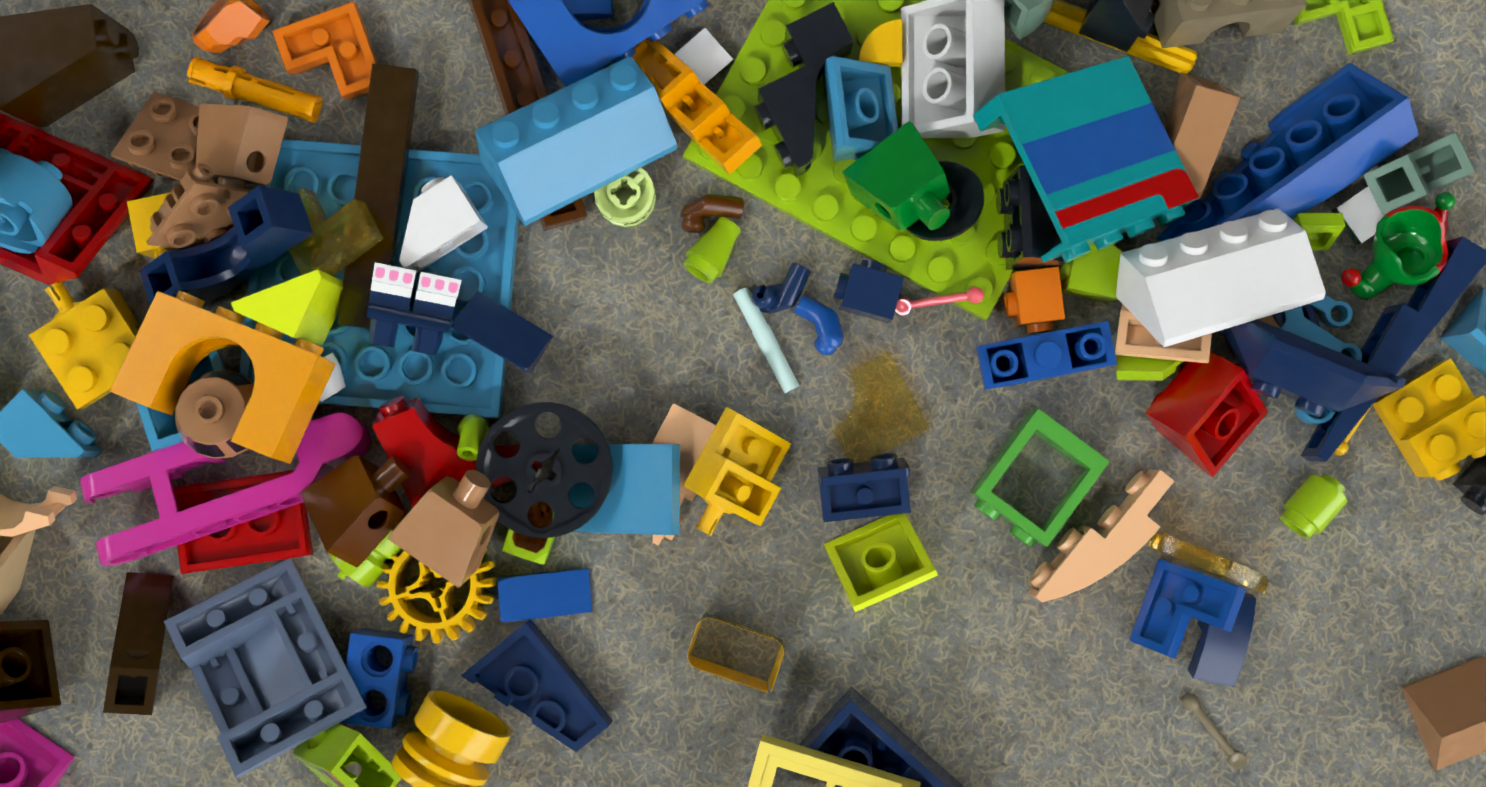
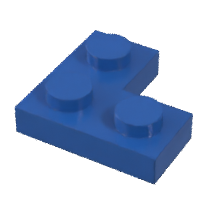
(1176, 597)

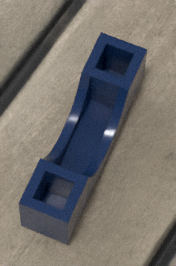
(264, 228)

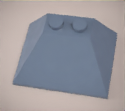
(265, 666)

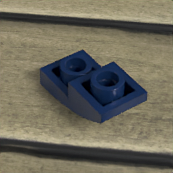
(1221, 652)

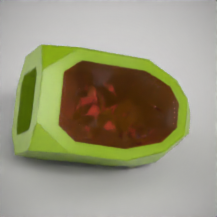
(529, 547)

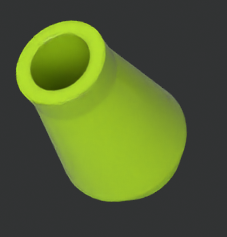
(711, 252)

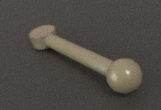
(1235, 758)

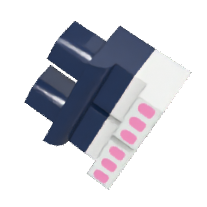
(431, 308)

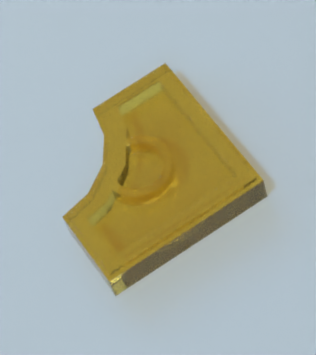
(881, 412)

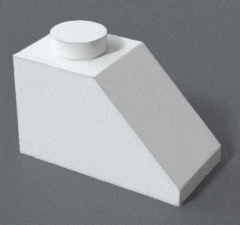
(439, 223)

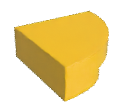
(884, 45)

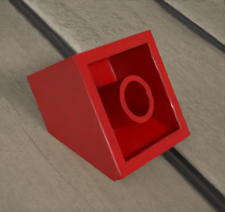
(1207, 411)

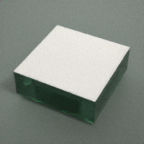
(705, 57)
(1360, 215)

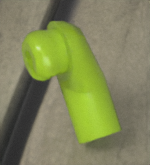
(472, 432)

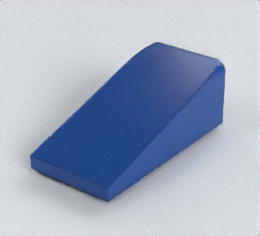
(544, 594)

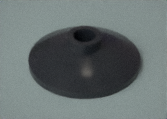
(964, 203)

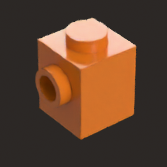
(1035, 299)

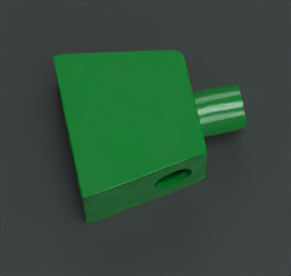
(901, 181)

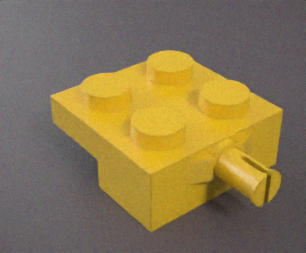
(86, 342)
(737, 471)

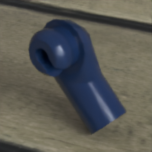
(782, 295)

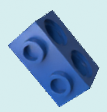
(371, 675)

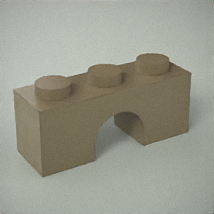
(1194, 20)

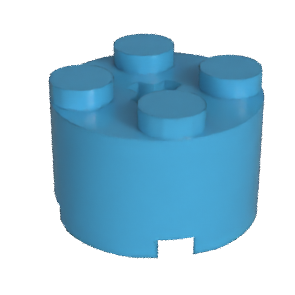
(30, 202)

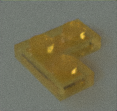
(336, 239)

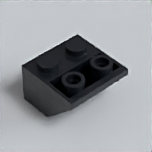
(1027, 224)

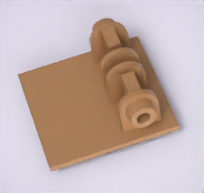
(161, 137)
(194, 211)

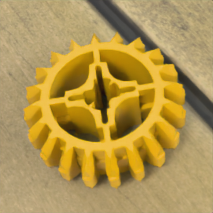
(449, 622)

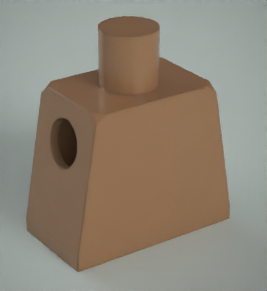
(239, 143)
(450, 527)

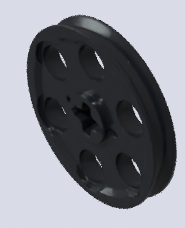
(569, 470)

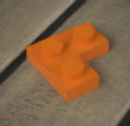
(330, 38)

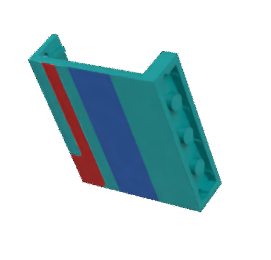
(1094, 155)

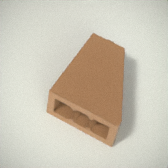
(1199, 124)

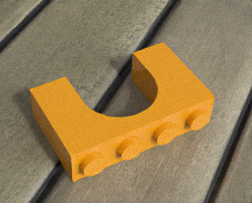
(181, 334)

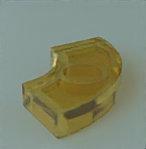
(1209, 562)

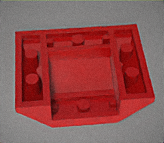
(98, 198)

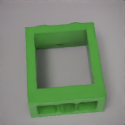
(1064, 442)

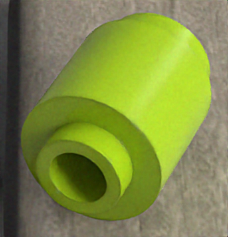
(1314, 505)

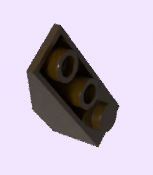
(138, 644)

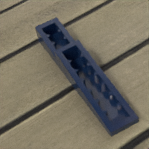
(1399, 335)

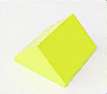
(297, 307)
(879, 560)

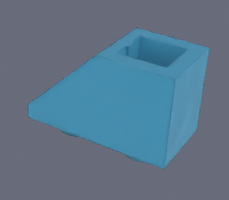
(39, 428)

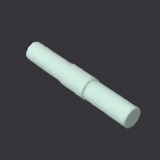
(766, 340)

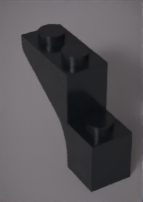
(790, 101)

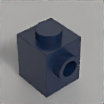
(869, 291)

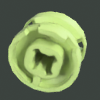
(627, 199)

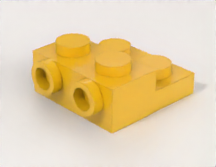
(1435, 421)

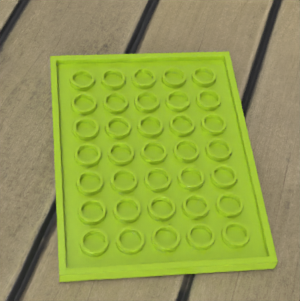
(822, 195)

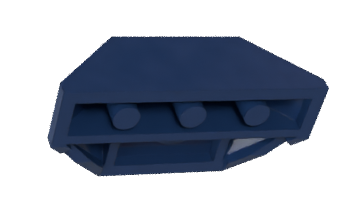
(1305, 370)

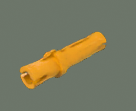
(238, 85)

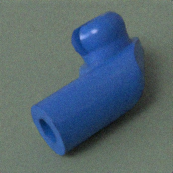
(826, 324)

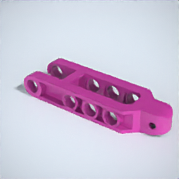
(323, 448)

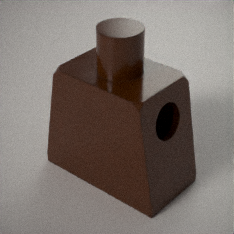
(356, 506)

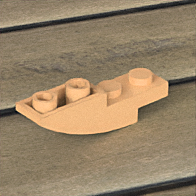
(1093, 555)

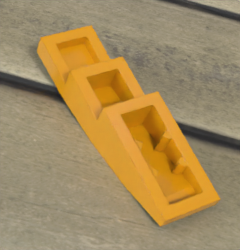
(696, 107)

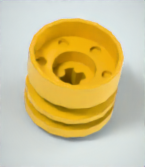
(451, 744)

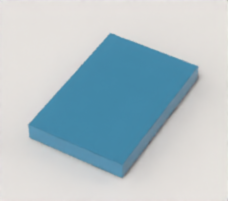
(642, 490)

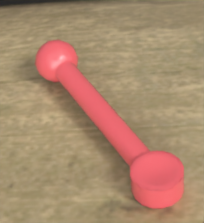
(905, 304)

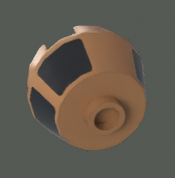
(211, 412)

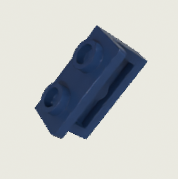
(864, 488)

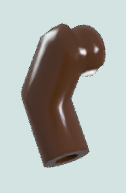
(709, 206)

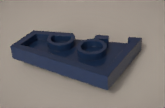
(541, 685)

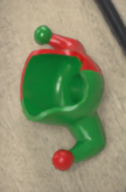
(1405, 250)

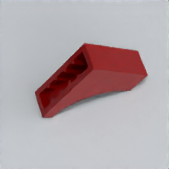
(425, 446)

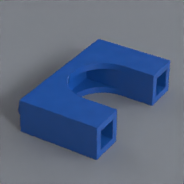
(581, 49)

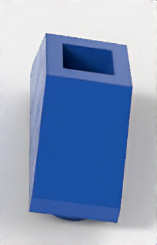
(1046, 355)

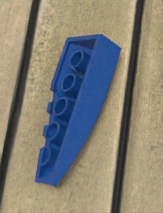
(1311, 154)

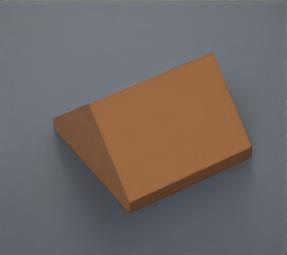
(1451, 712)

